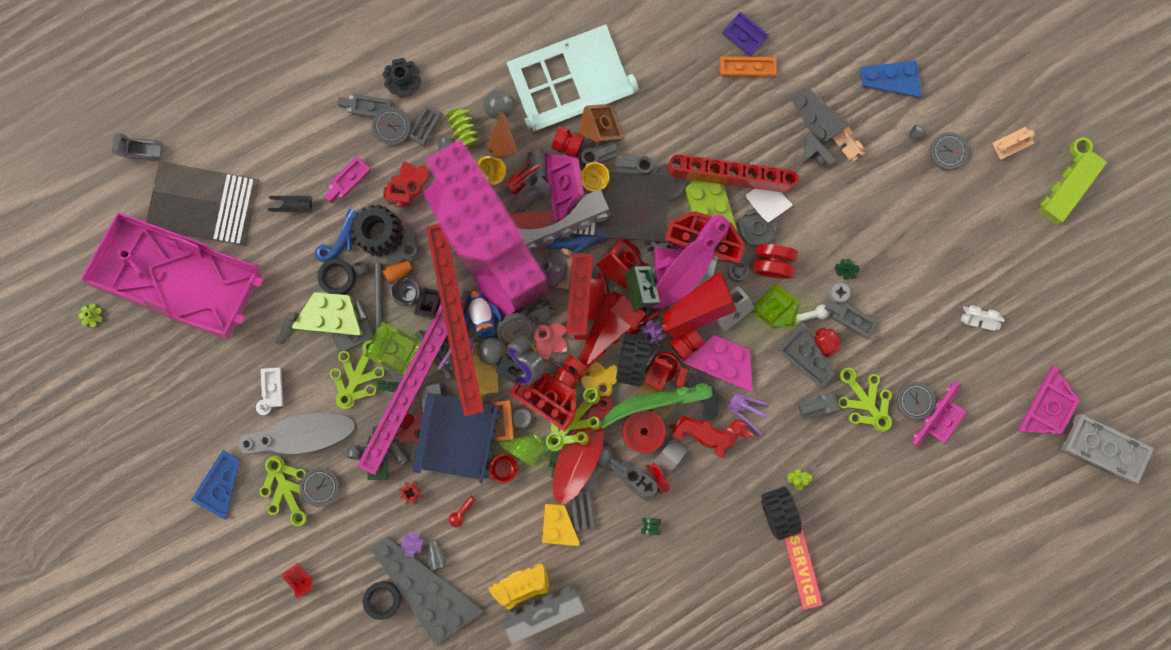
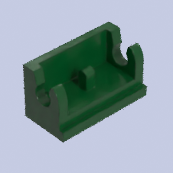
(641, 287)

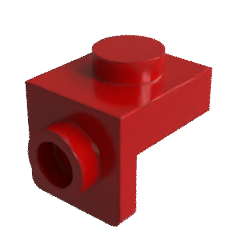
(399, 200)
(657, 374)
(298, 580)

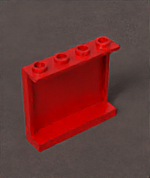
(579, 297)

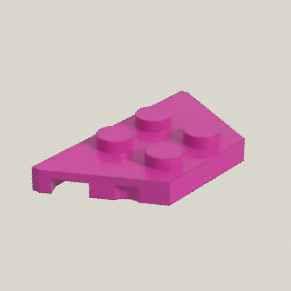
(565, 183)
(723, 361)
(1051, 406)

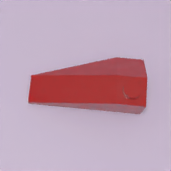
(619, 260)

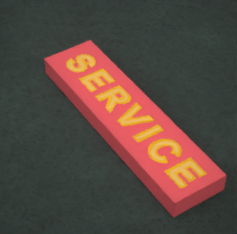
(803, 571)

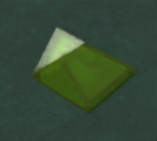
(777, 308)

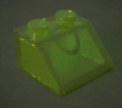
(392, 348)
(525, 448)

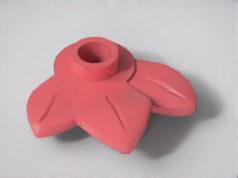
(552, 341)

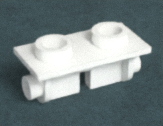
(989, 319)

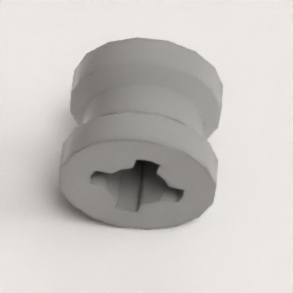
(836, 295)

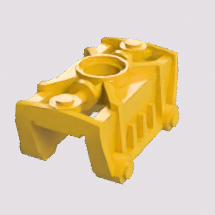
(521, 586)

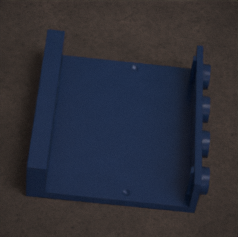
(455, 441)

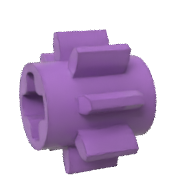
(653, 331)
(412, 544)

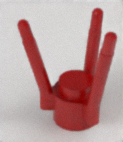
(515, 182)

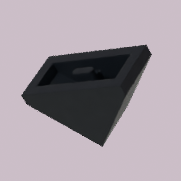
(428, 304)

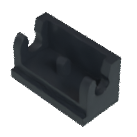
(505, 367)

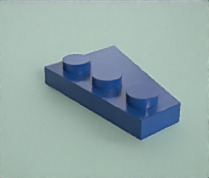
(893, 77)
(218, 485)

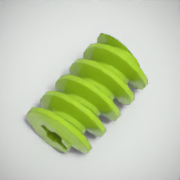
(461, 128)

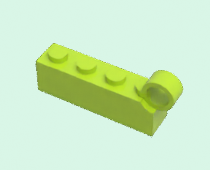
(1073, 184)

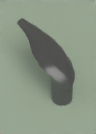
(287, 327)

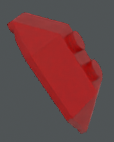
(688, 227)
(549, 399)

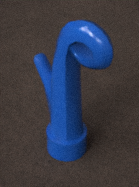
(343, 238)
(578, 243)

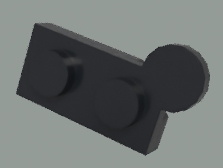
(709, 411)

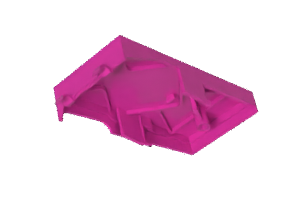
(172, 276)

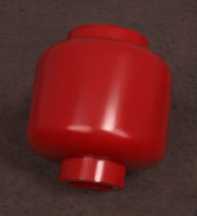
(827, 341)

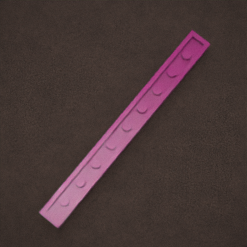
(405, 394)

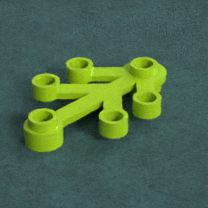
(355, 378)
(867, 402)
(575, 424)
(284, 487)

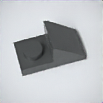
(814, 147)

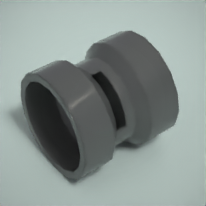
(738, 269)

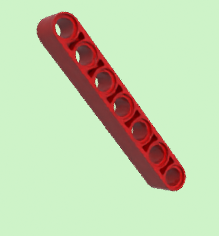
(724, 177)

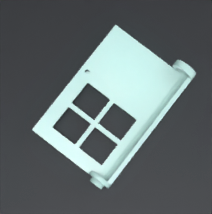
(594, 71)

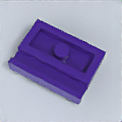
(745, 34)

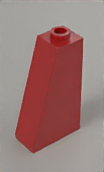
(700, 307)

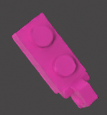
(347, 179)

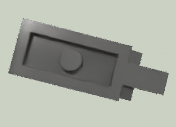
(363, 105)
(852, 318)

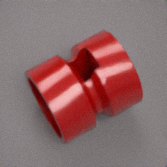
(567, 142)
(686, 344)
(567, 377)

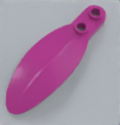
(691, 263)

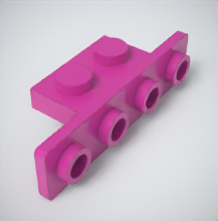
(944, 419)

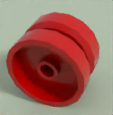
(775, 261)
(652, 439)

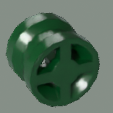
(651, 526)

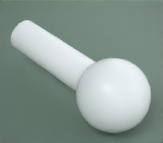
(819, 313)

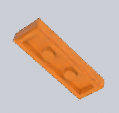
(748, 66)

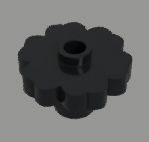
(404, 85)

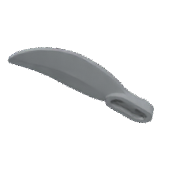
(300, 434)

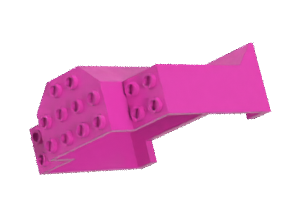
(482, 231)

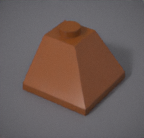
(501, 138)

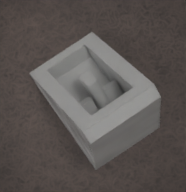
(670, 456)

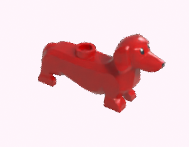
(710, 436)

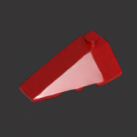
(611, 322)

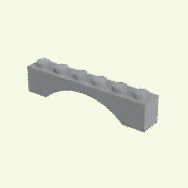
(589, 210)

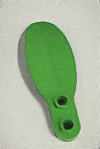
(655, 400)

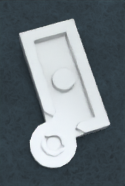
(271, 390)

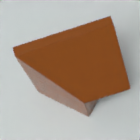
(600, 124)

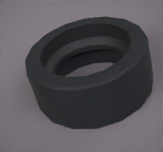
(322, 277)
(367, 597)

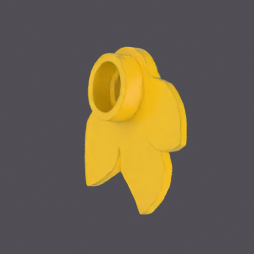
(600, 376)

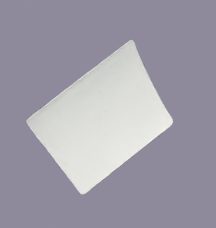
(768, 203)

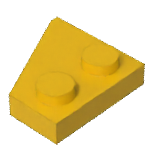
(558, 526)

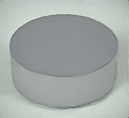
(522, 418)

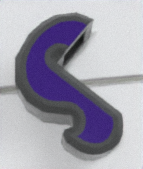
(136, 148)
(527, 360)

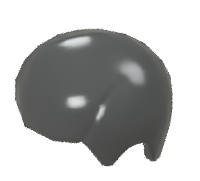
(497, 102)
(405, 292)
(492, 351)

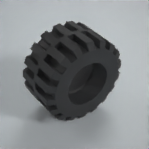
(364, 224)
(633, 360)
(781, 513)

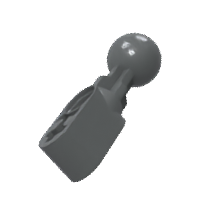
(624, 470)

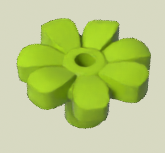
(90, 315)
(799, 479)

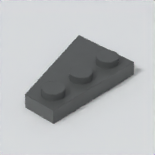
(818, 116)
(807, 356)

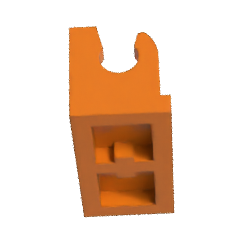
(504, 427)

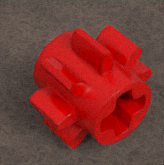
(405, 495)

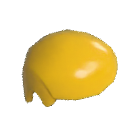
(492, 168)
(594, 177)

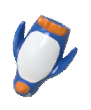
(481, 315)

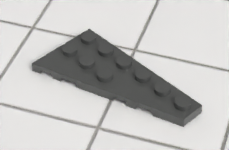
(430, 597)

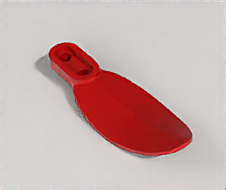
(578, 461)

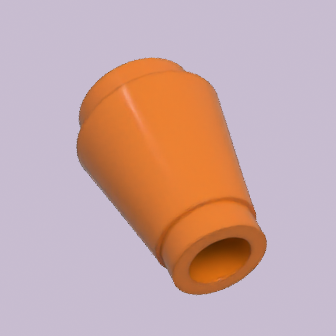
(397, 271)

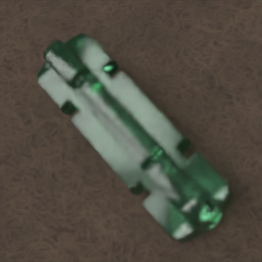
(390, 386)

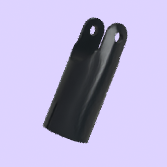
(293, 204)

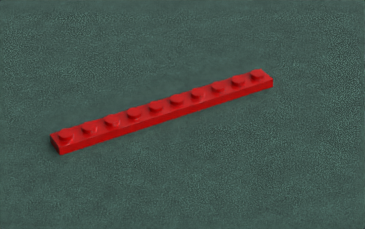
(455, 320)

